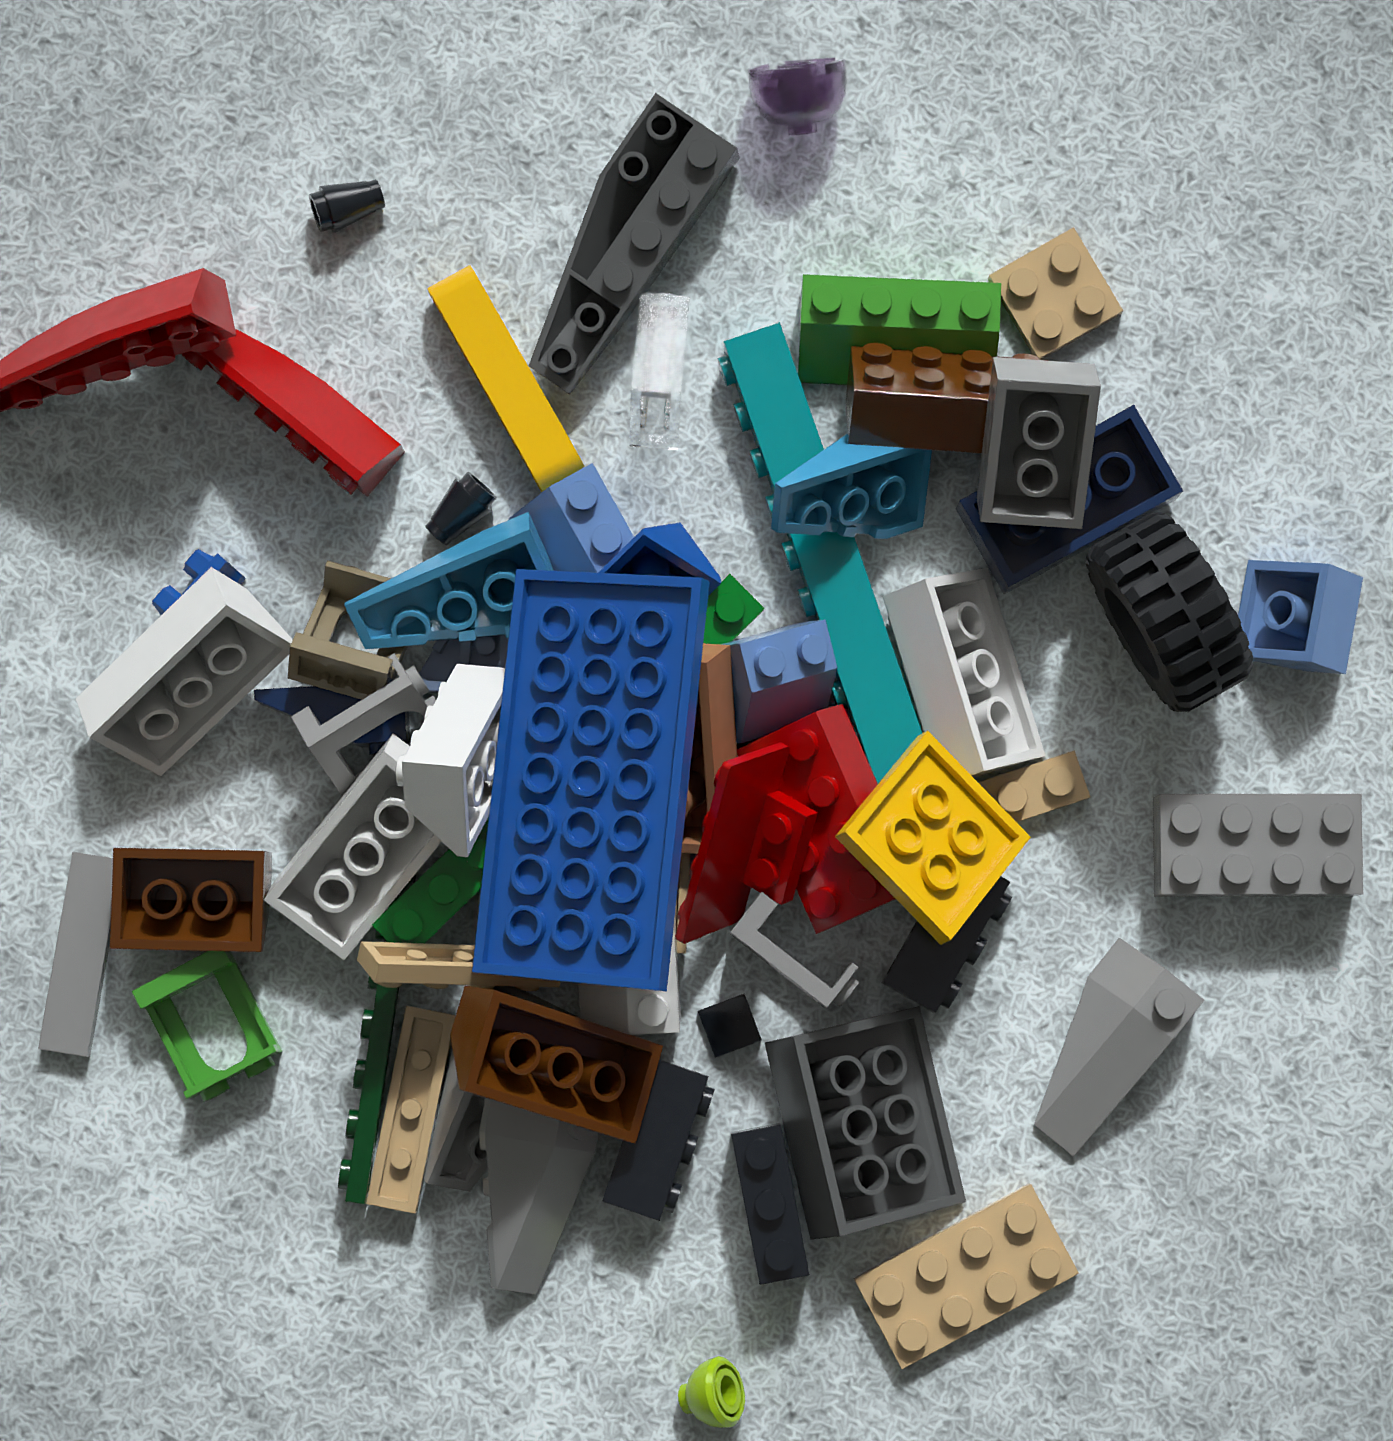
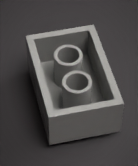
(1038, 442)

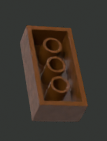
(918, 397)

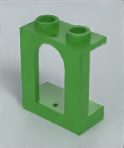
(193, 1070)

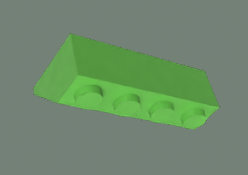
(891, 312)

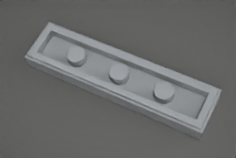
(79, 957)

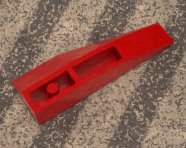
(119, 336)
(311, 411)

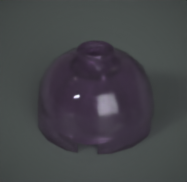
(799, 92)

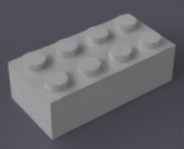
(1257, 845)

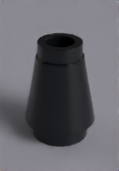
(345, 204)
(460, 508)

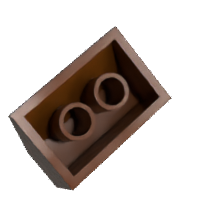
(190, 899)

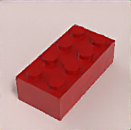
(833, 778)

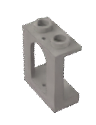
(327, 739)
(747, 933)

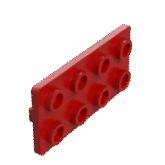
(747, 842)

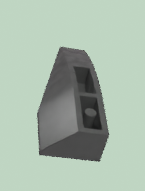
(629, 233)

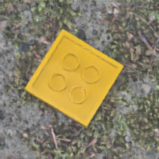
(933, 837)

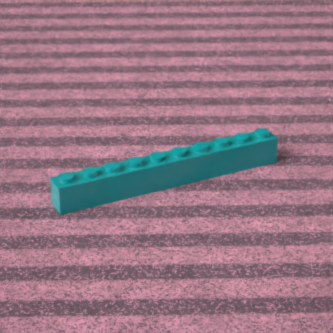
(829, 564)

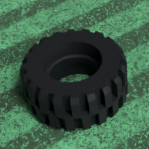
(1169, 612)

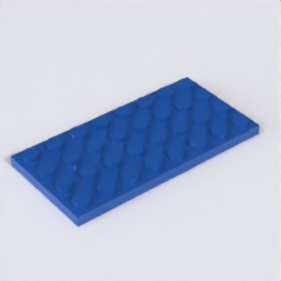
(591, 778)

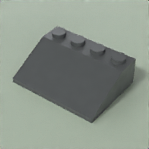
(865, 1123)

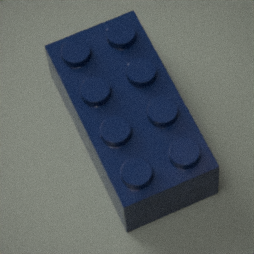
(1123, 485)

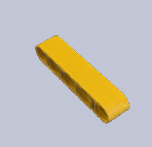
(505, 378)

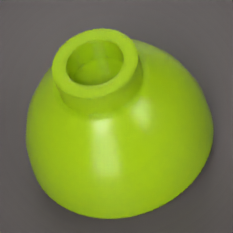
(714, 1393)

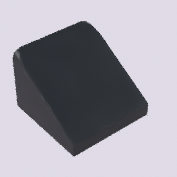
(729, 1025)

